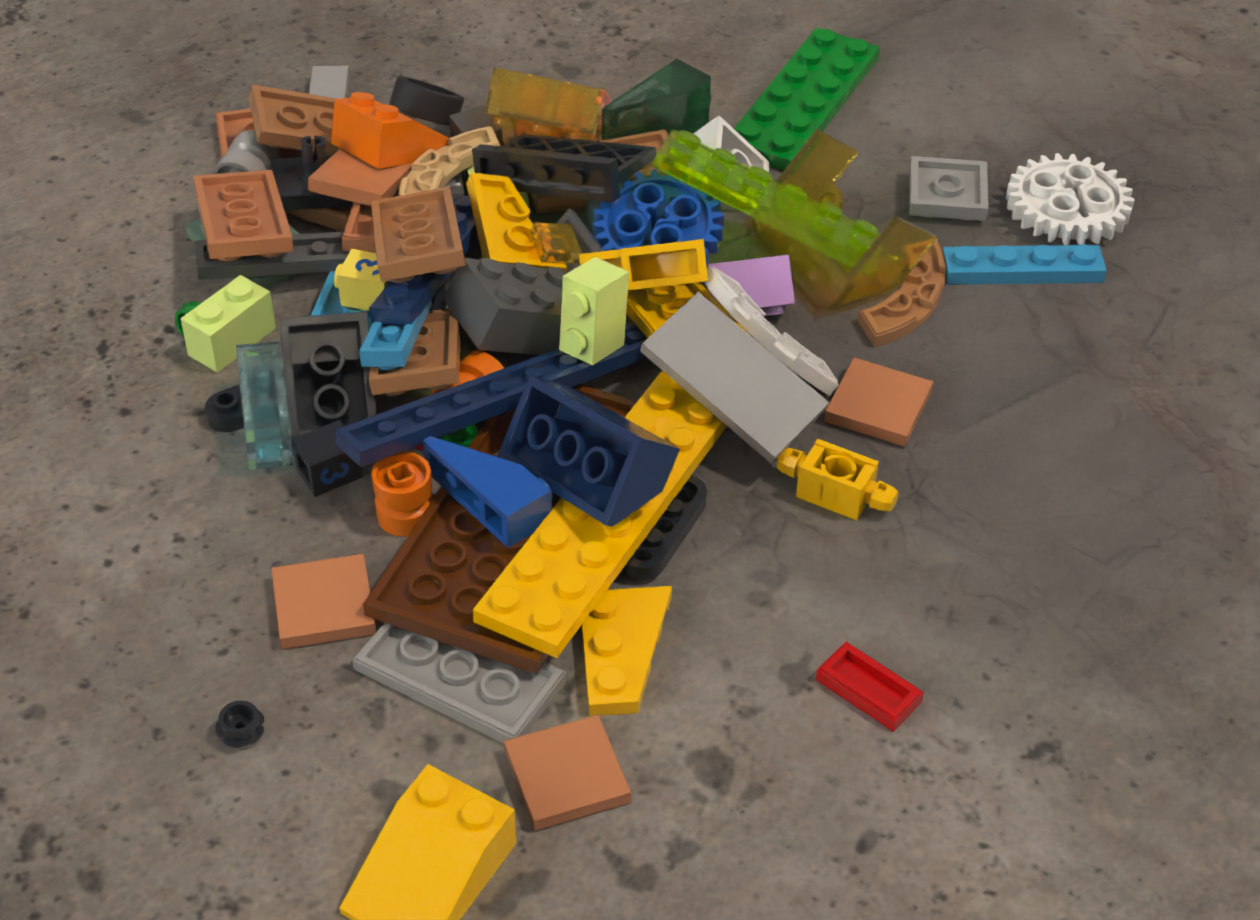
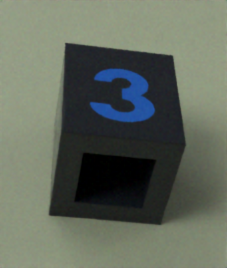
(322, 461)

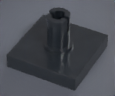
(293, 174)

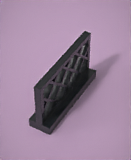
(563, 165)

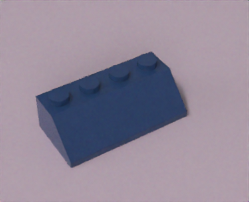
(586, 451)

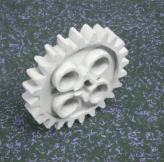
(1069, 199)

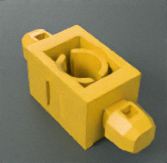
(837, 479)

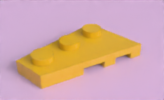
(503, 221)
(620, 646)

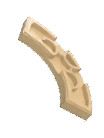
(438, 167)

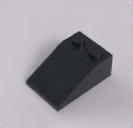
(325, 370)

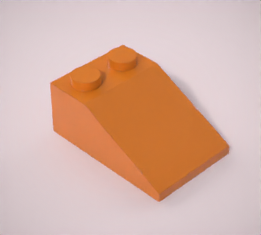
(380, 132)

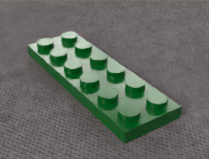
(806, 94)

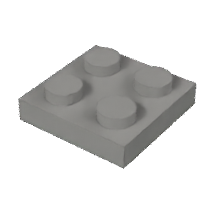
(948, 188)

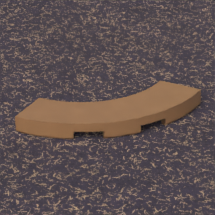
(910, 304)

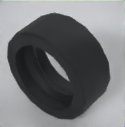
(425, 100)

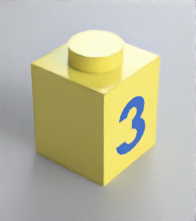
(359, 280)

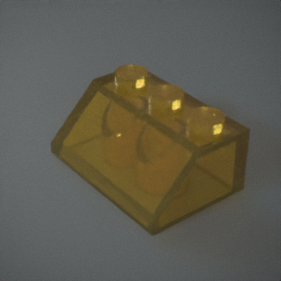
(545, 105)

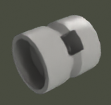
(246, 155)

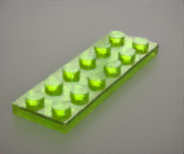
(763, 198)

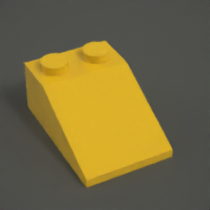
(432, 853)

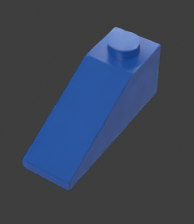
(490, 488)

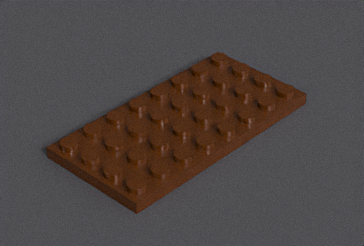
(455, 561)

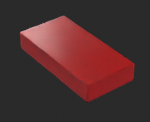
(869, 686)

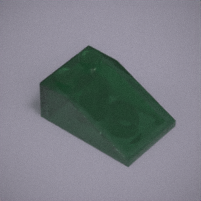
(667, 100)

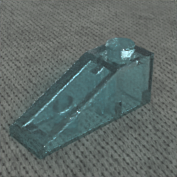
(264, 406)

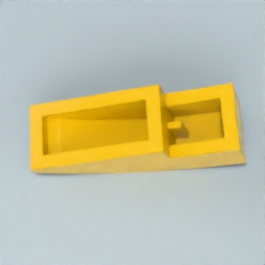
(658, 264)

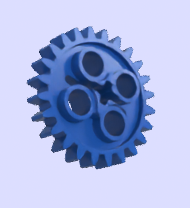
(646, 219)

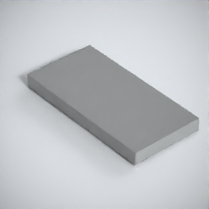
(734, 377)
(460, 683)

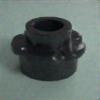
(237, 715)

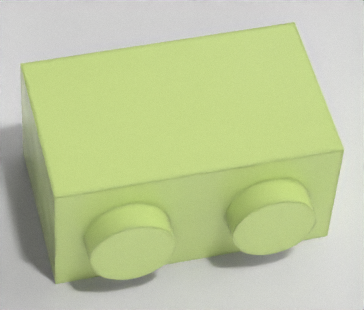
(593, 310)
(228, 318)

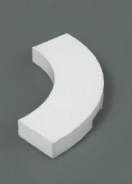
(783, 346)

